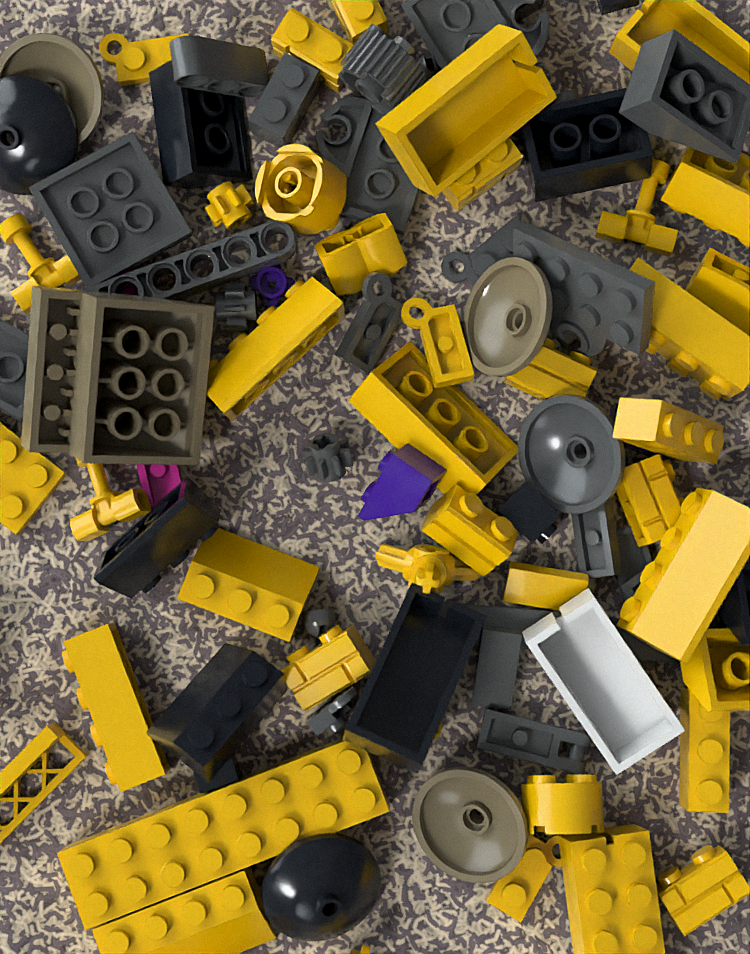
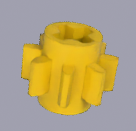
(229, 205)

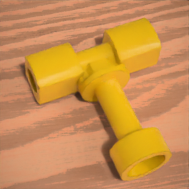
(639, 224)
(43, 271)
(107, 506)

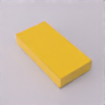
(542, 585)

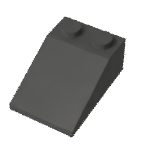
(688, 97)

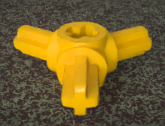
(425, 566)

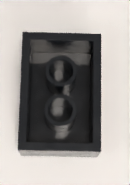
(584, 147)

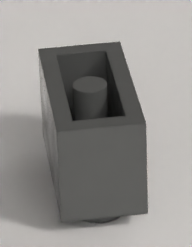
(285, 101)

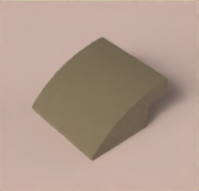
(116, 377)

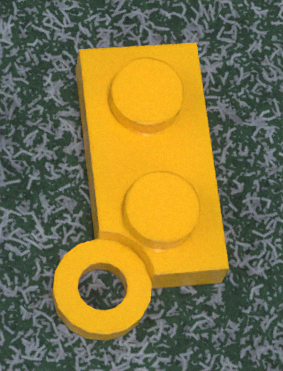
(136, 57)
(441, 341)
(519, 888)

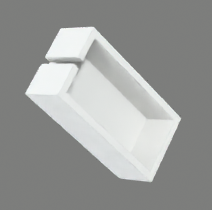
(602, 682)

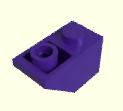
(404, 484)

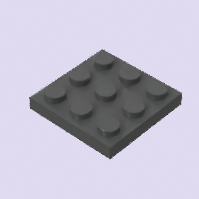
(111, 211)

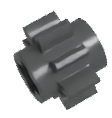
(236, 306)
(327, 457)

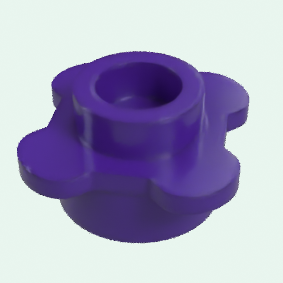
(271, 295)

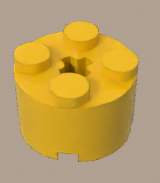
(301, 190)
(563, 807)

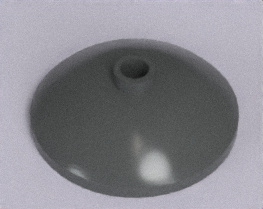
(554, 457)

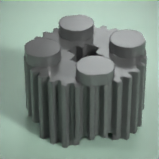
(382, 69)

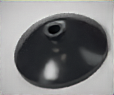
(42, 131)
(316, 873)

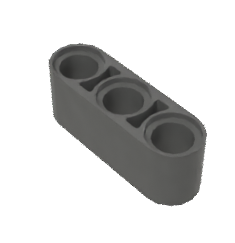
(219, 66)

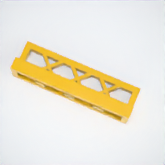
(23, 764)

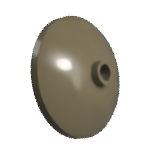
(59, 64)
(507, 317)
(460, 839)

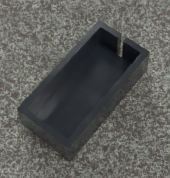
(413, 679)

